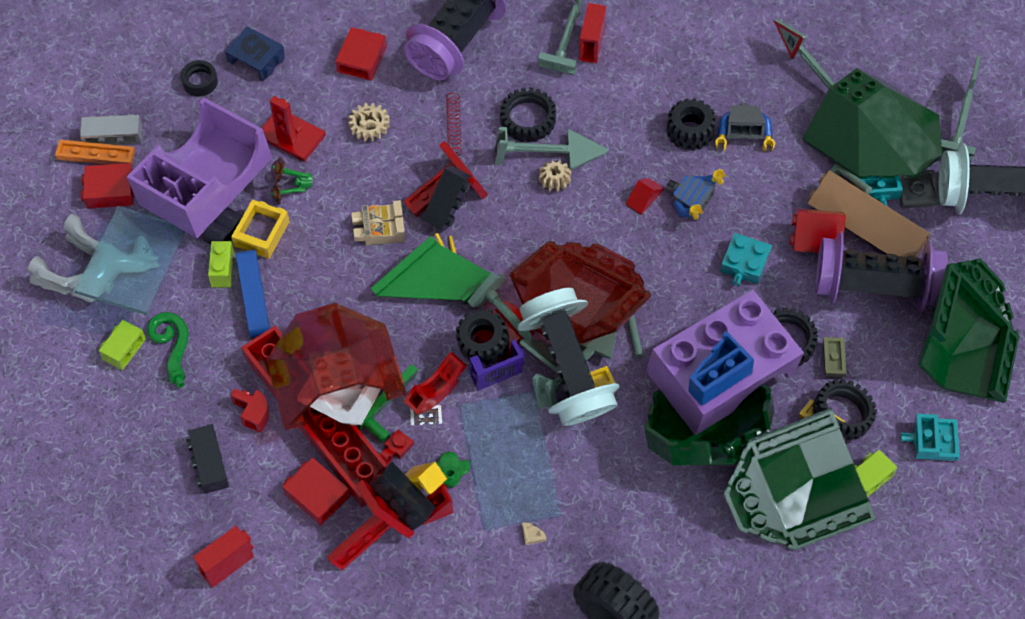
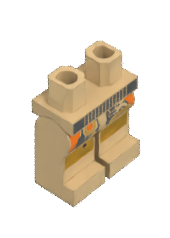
(381, 224)

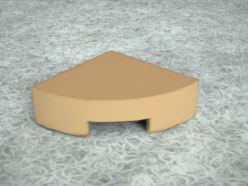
(532, 534)

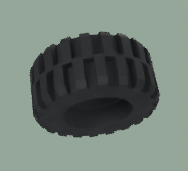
(613, 594)

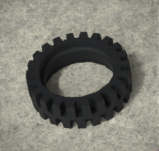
(528, 97)
(805, 324)
(854, 394)

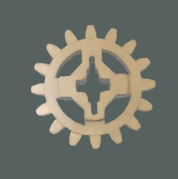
(369, 121)

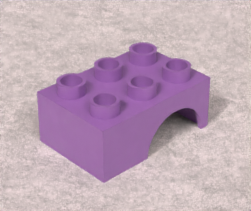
(205, 173)
(753, 328)

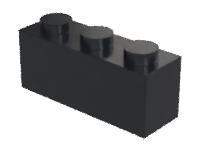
(447, 198)
(207, 459)
(402, 495)

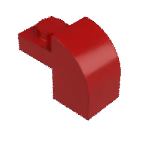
(255, 409)

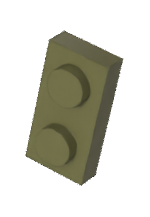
(834, 357)

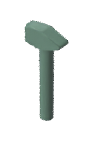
(839, 170)
(635, 337)

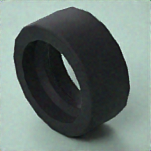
(199, 89)

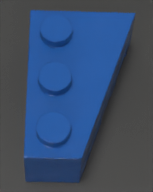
(720, 370)

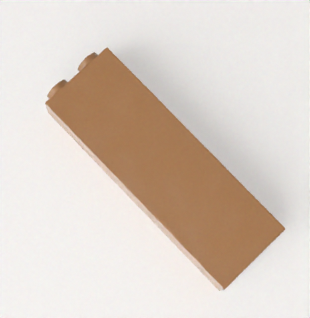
(869, 217)

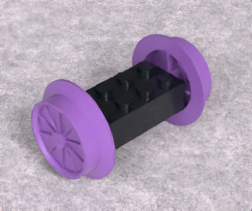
(438, 46)
(879, 272)

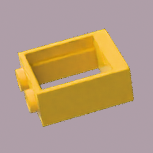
(262, 247)

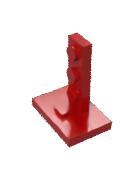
(290, 132)
(421, 197)
(370, 531)

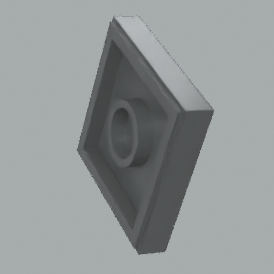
(919, 191)

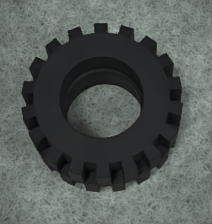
(688, 136)
(482, 321)

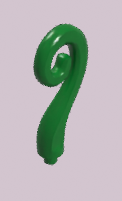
(174, 368)

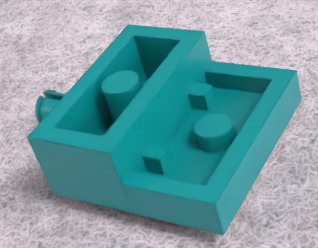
(884, 188)
(745, 259)
(934, 438)

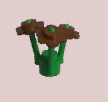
(301, 179)

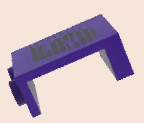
(486, 377)

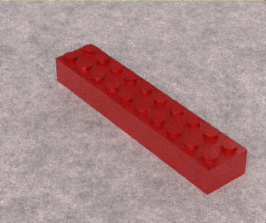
(338, 443)

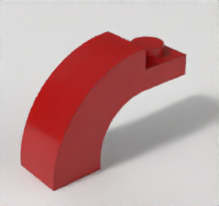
(437, 387)

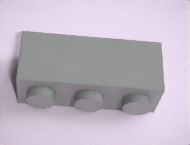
(112, 129)

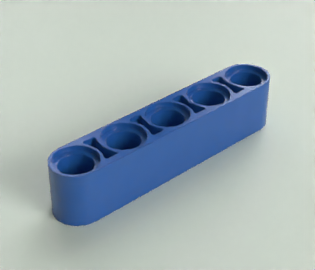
(252, 292)

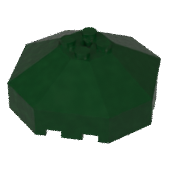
(677, 444)

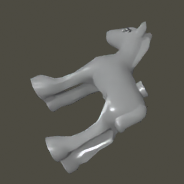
(65, 285)

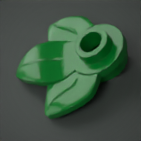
(452, 468)

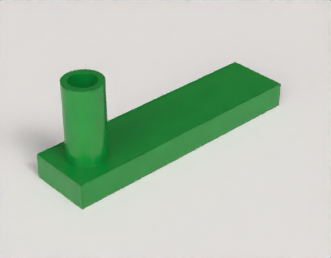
(379, 404)

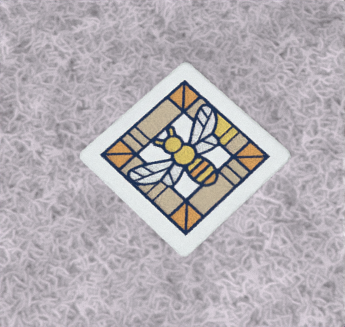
(431, 416)

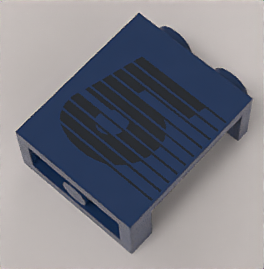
(256, 52)

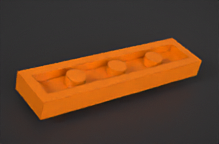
(94, 152)

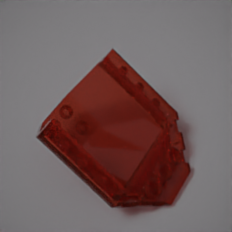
(596, 276)
(328, 353)

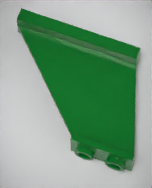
(432, 274)

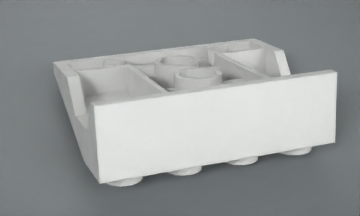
(348, 404)

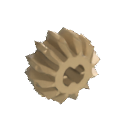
(554, 175)

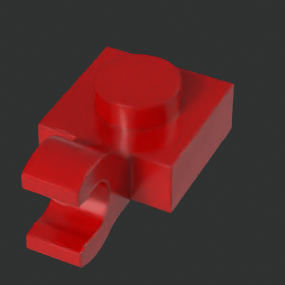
(397, 446)

